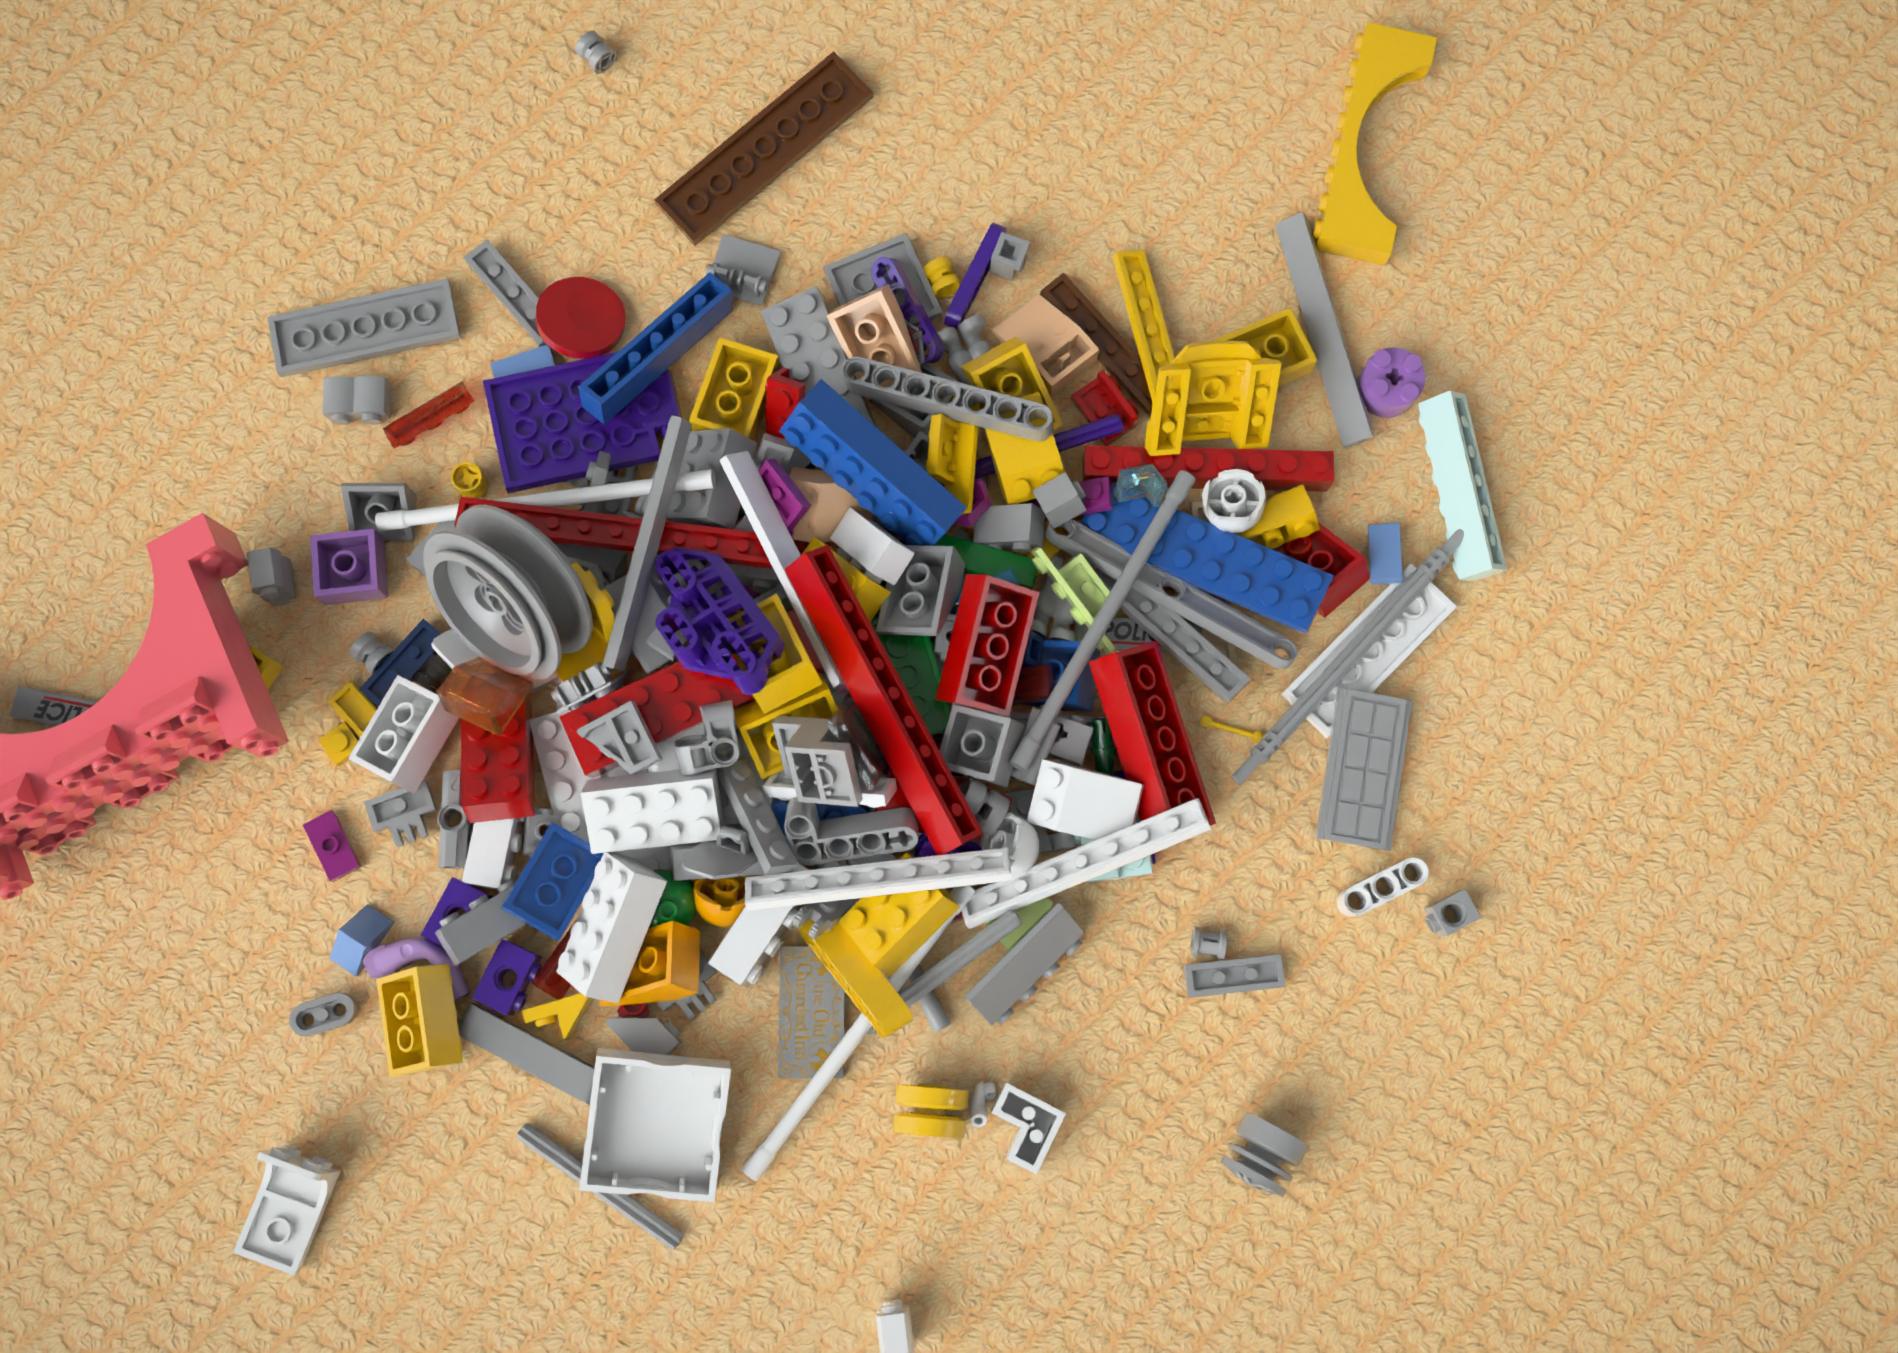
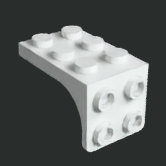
(287, 1208)

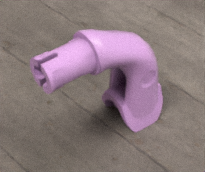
(397, 955)

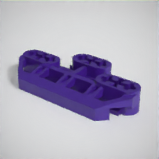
(705, 624)

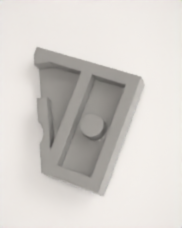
(624, 738)

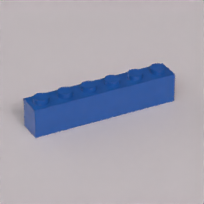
(656, 348)

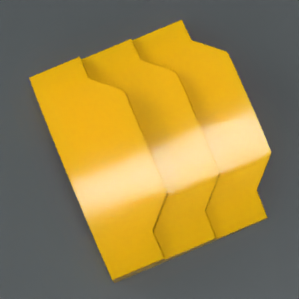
(1213, 394)

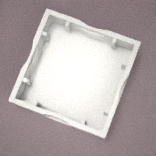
(655, 1125)

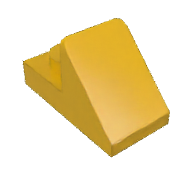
(568, 1009)

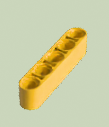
(859, 979)

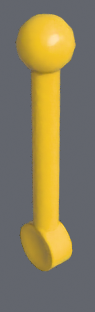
(1206, 721)

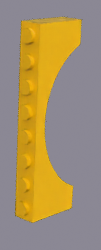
(1350, 219)

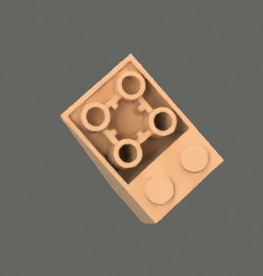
(1054, 341)

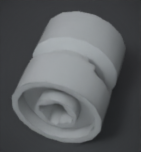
(986, 806)

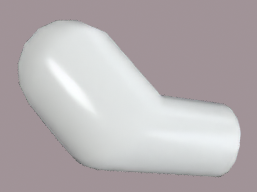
(978, 1106)

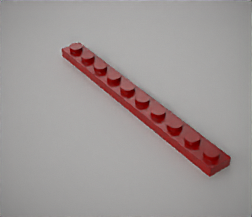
(622, 532)

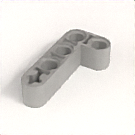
(847, 837)

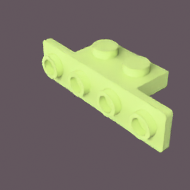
(1079, 586)

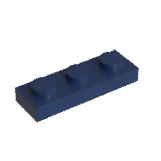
(403, 661)

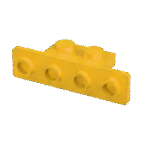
(953, 456)

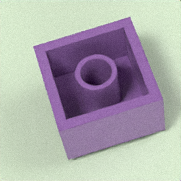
(349, 566)

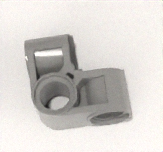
(698, 752)

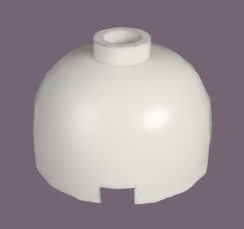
(1234, 500)
(1019, 838)

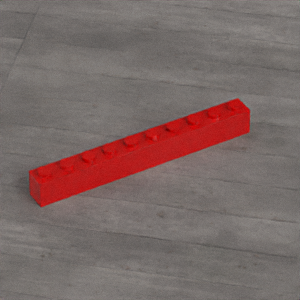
(883, 700)

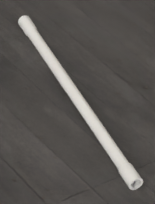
(686, 482)
(766, 1152)

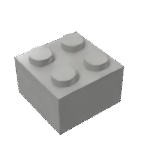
(980, 744)

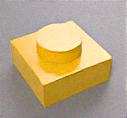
(339, 743)

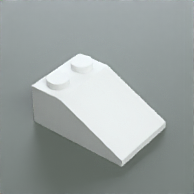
(1083, 800)

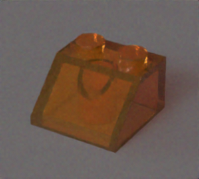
(483, 694)

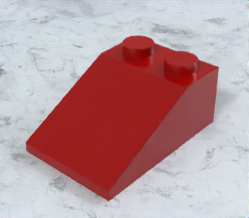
(1334, 556)

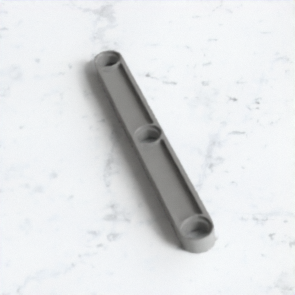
(1189, 603)

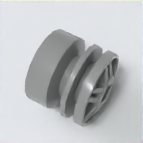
(1264, 1154)

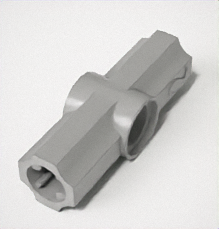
(456, 840)

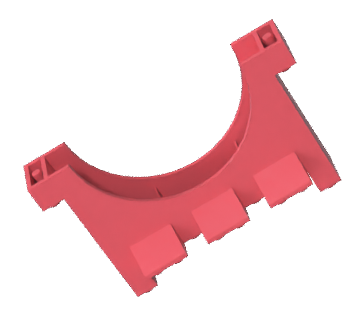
(181, 697)

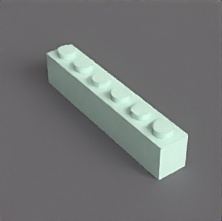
(1461, 485)

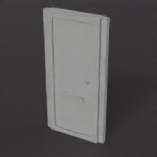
(1363, 769)

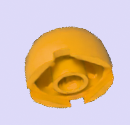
(720, 899)

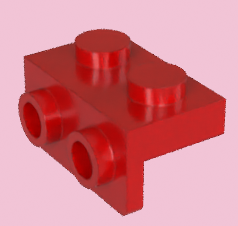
(782, 398)
(1103, 399)

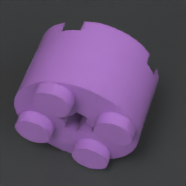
(1394, 367)

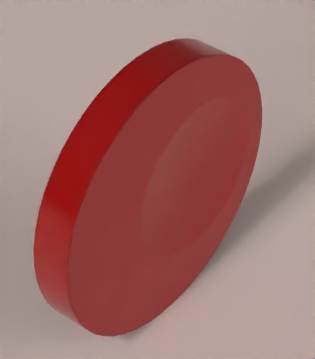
(580, 317)

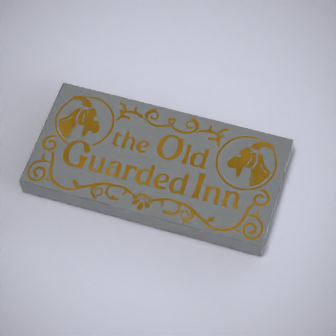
(808, 1013)

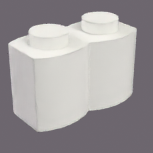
(894, 1327)

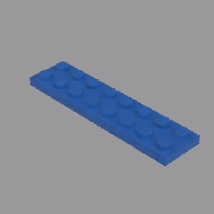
(1220, 562)

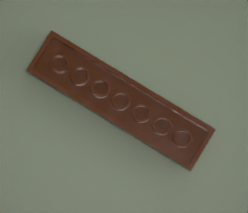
(763, 148)

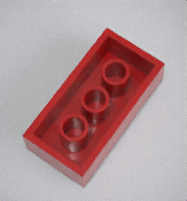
(987, 644)
(498, 769)

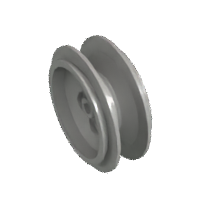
(508, 592)

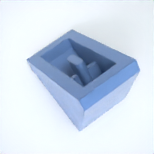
(359, 937)

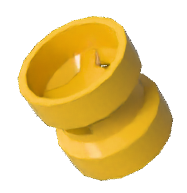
(942, 277)
(465, 475)

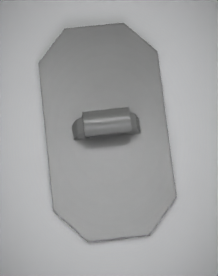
(723, 857)

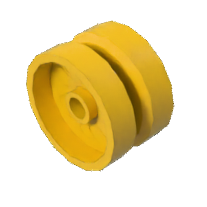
(930, 1110)

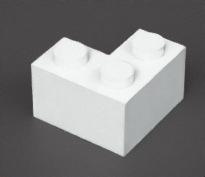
(1037, 1126)

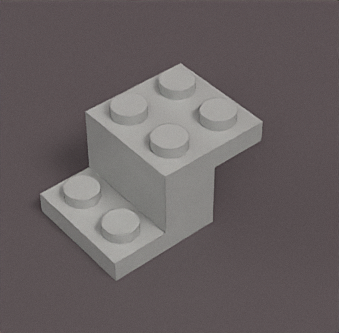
(816, 762)

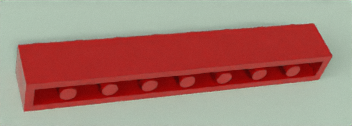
(1273, 468)

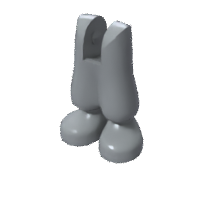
(970, 333)
(1050, 605)

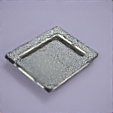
(850, 727)

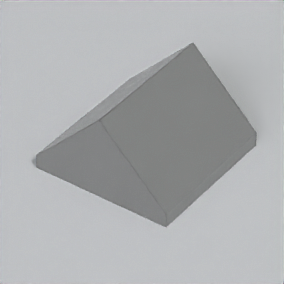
(365, 500)

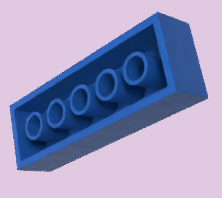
(871, 467)

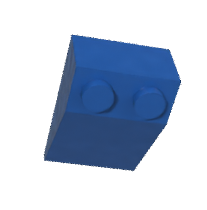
(1058, 655)

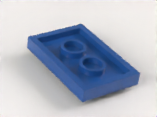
(553, 882)

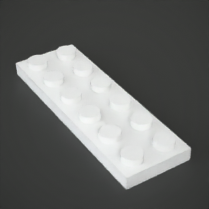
(1385, 654)

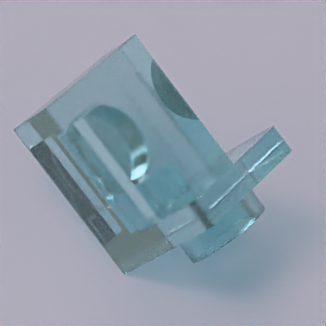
(1140, 483)

